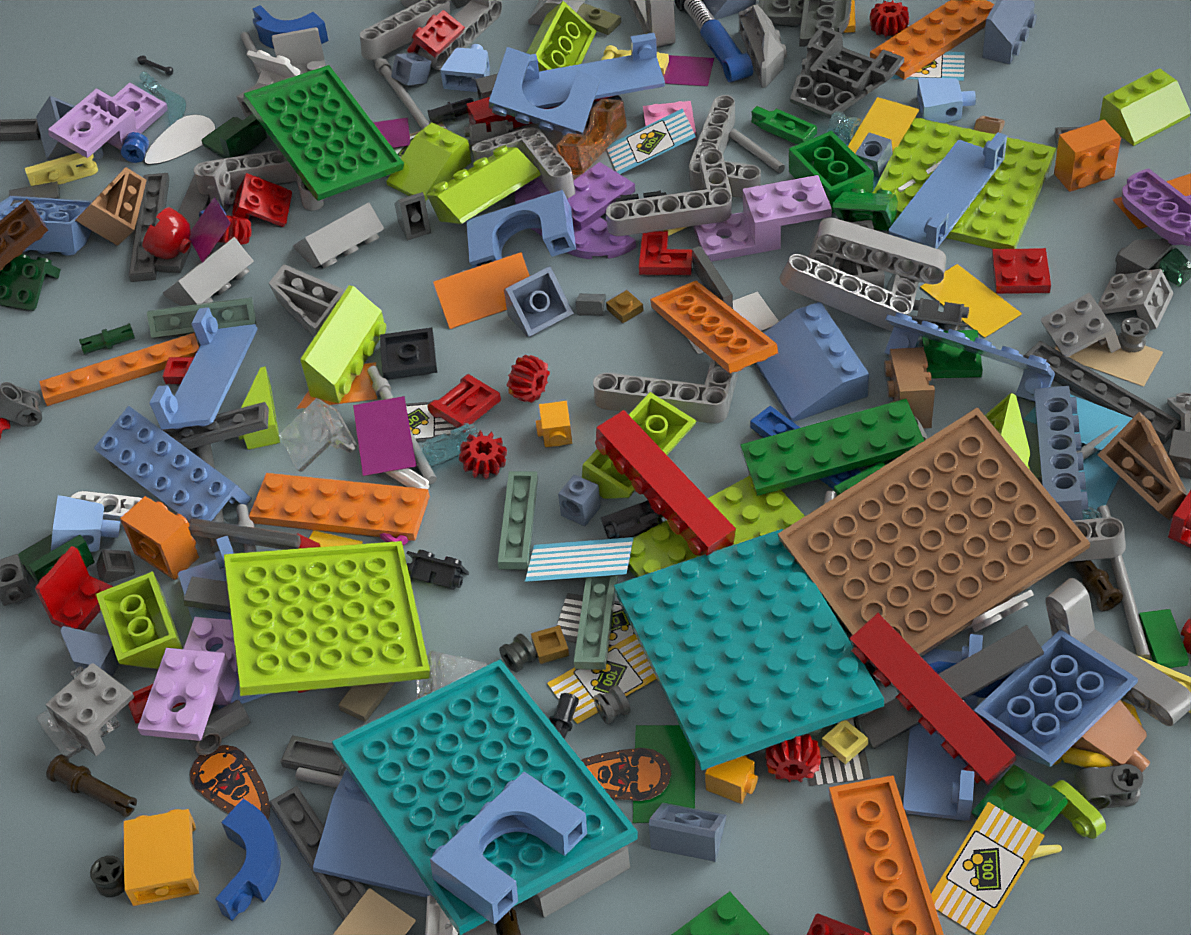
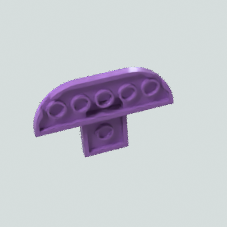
(592, 196)
(1159, 206)

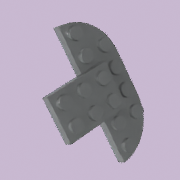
(808, 14)

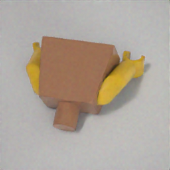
(1110, 741)

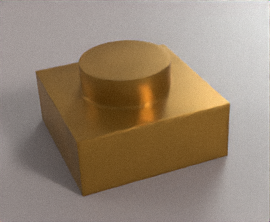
(624, 306)
(550, 644)

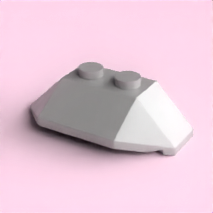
(762, 44)

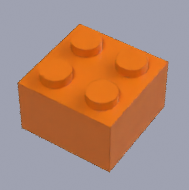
(1087, 155)
(160, 537)

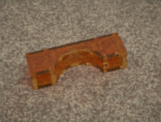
(605, 125)

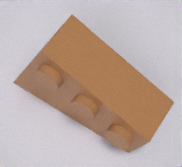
(116, 208)
(911, 380)
(1145, 465)

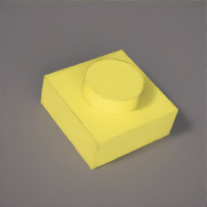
(844, 741)

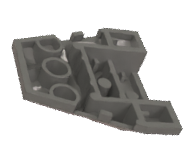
(837, 76)

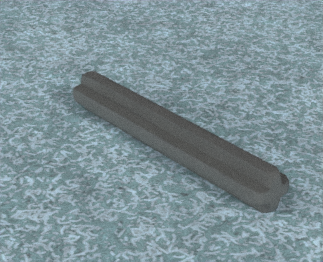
(244, 534)

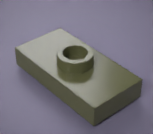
(599, 19)

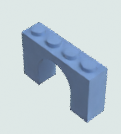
(509, 98)
(491, 231)
(521, 807)

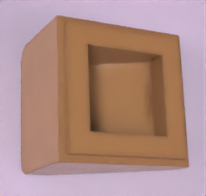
(989, 124)

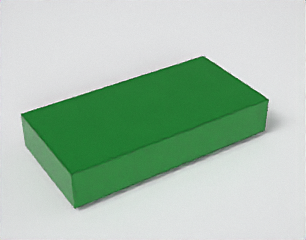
(1163, 638)

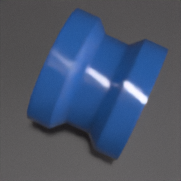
(135, 147)

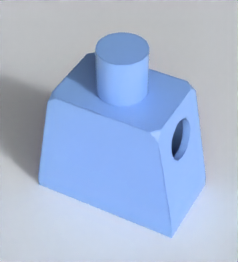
(464, 67)
(942, 99)
(81, 518)

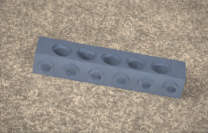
(1059, 447)

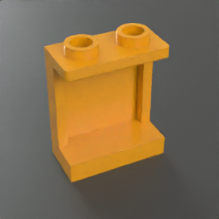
(159, 857)

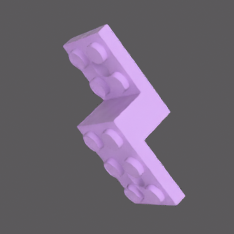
(107, 119)
(763, 214)
(193, 678)

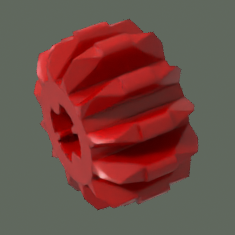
(889, 18)
(239, 228)
(528, 378)
(483, 454)
(794, 758)

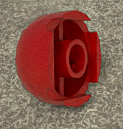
(168, 236)

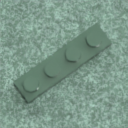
(179, 319)
(518, 520)
(595, 623)

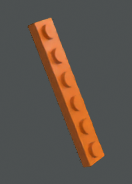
(116, 370)

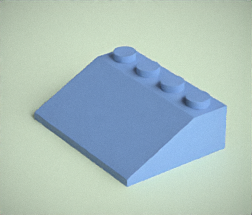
(59, 216)
(813, 364)
(1054, 699)
(361, 847)

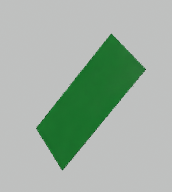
(674, 747)

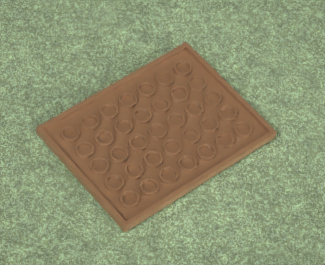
(935, 536)

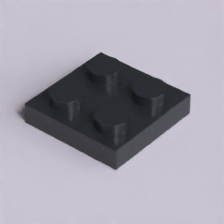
(408, 353)

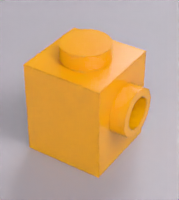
(554, 424)
(732, 779)

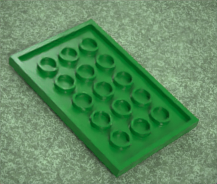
(323, 132)

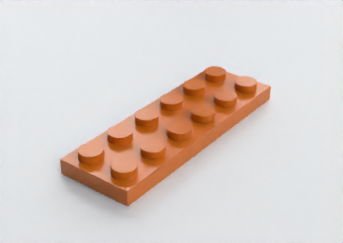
(936, 34)
(714, 326)
(339, 506)
(884, 858)

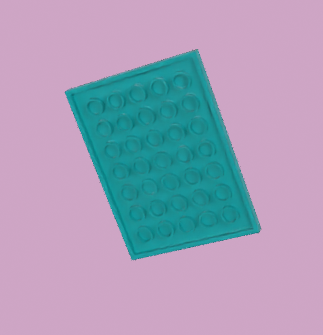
(745, 649)
(456, 751)

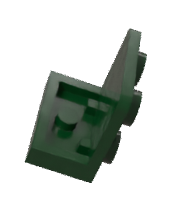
(235, 137)
(23, 280)
(40, 559)

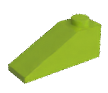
(258, 393)

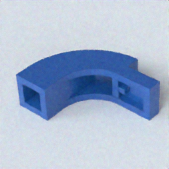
(269, 26)
(261, 868)

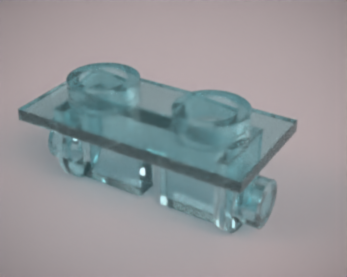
(444, 447)

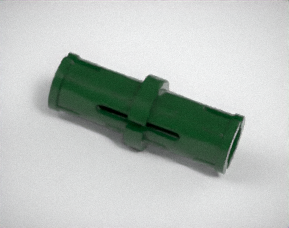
(107, 339)

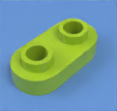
(1083, 816)

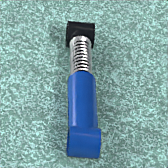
(734, 63)

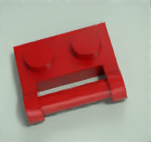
(469, 405)

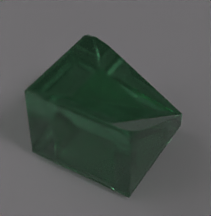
(1176, 267)

